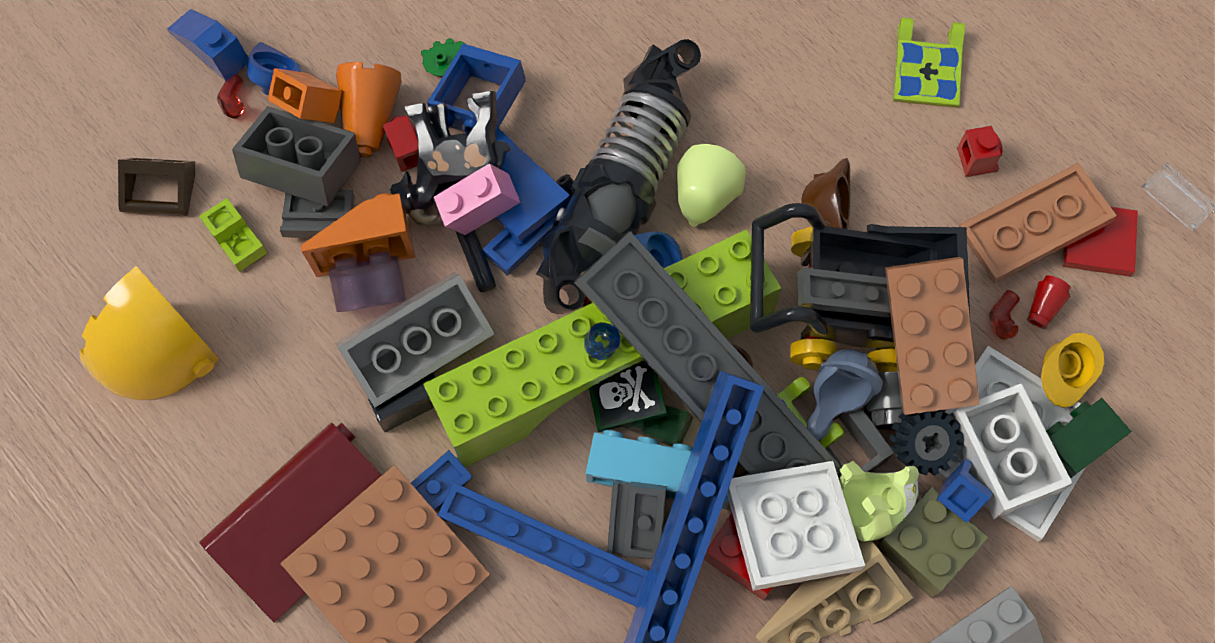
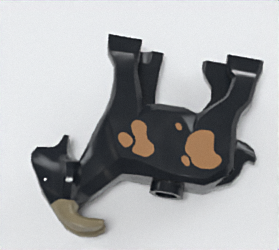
(447, 157)

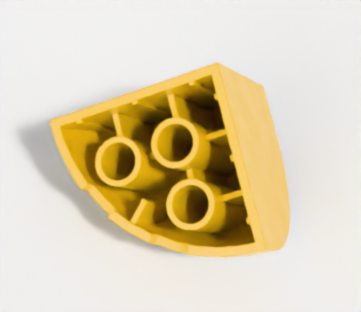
(142, 343)

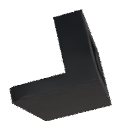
(404, 405)

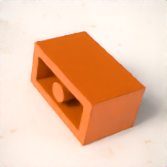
(304, 95)

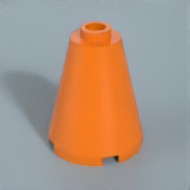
(367, 101)

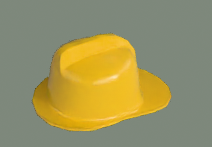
(1071, 368)

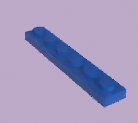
(544, 544)

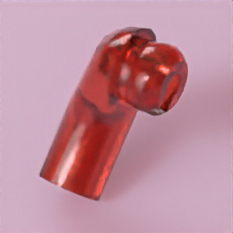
(228, 98)
(1000, 316)

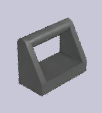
(868, 439)

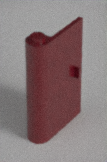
(286, 514)

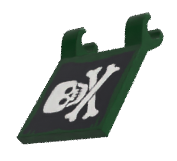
(627, 397)

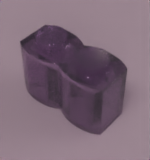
(367, 282)

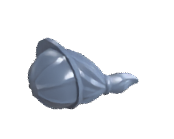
(841, 387)

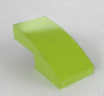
(233, 234)

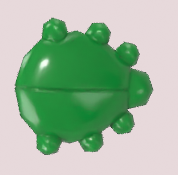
(440, 56)

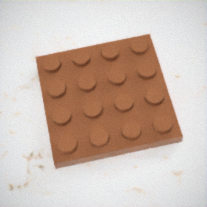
(385, 565)

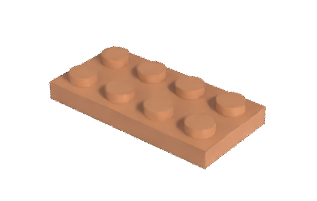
(1037, 222)
(932, 335)

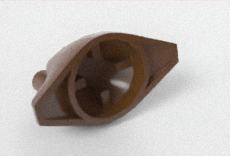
(831, 195)

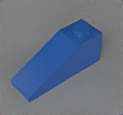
(210, 43)

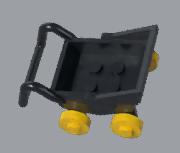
(849, 253)

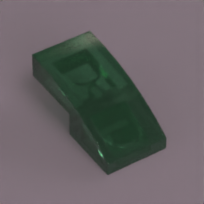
(665, 429)

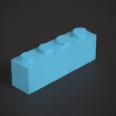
(637, 461)

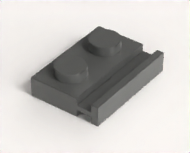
(307, 218)
(636, 518)

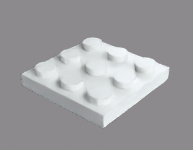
(794, 525)

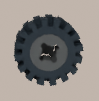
(916, 432)

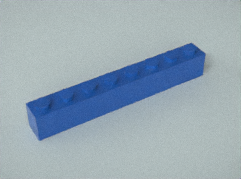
(695, 510)

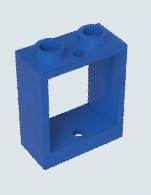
(483, 65)

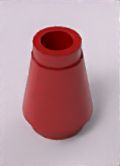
(1048, 300)

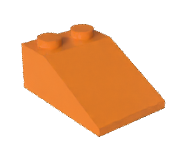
(365, 230)

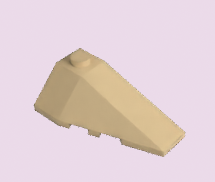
(838, 602)

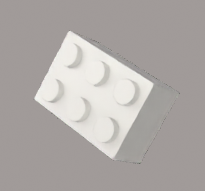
(1010, 451)

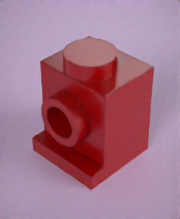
(403, 142)
(984, 148)

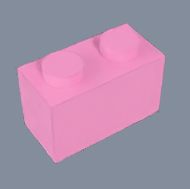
(476, 199)

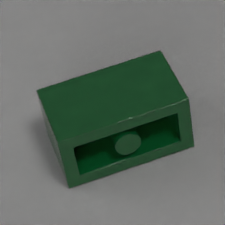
(1087, 436)

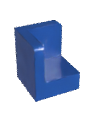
(963, 492)

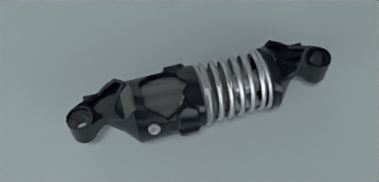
(619, 182)

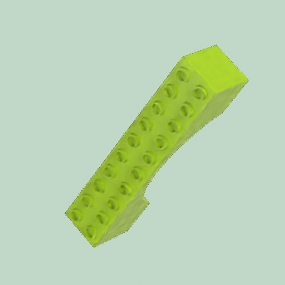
(524, 381)

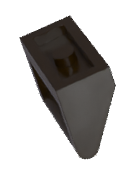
(130, 167)

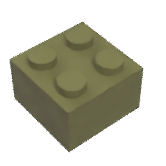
(932, 544)

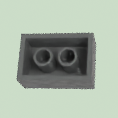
(297, 155)

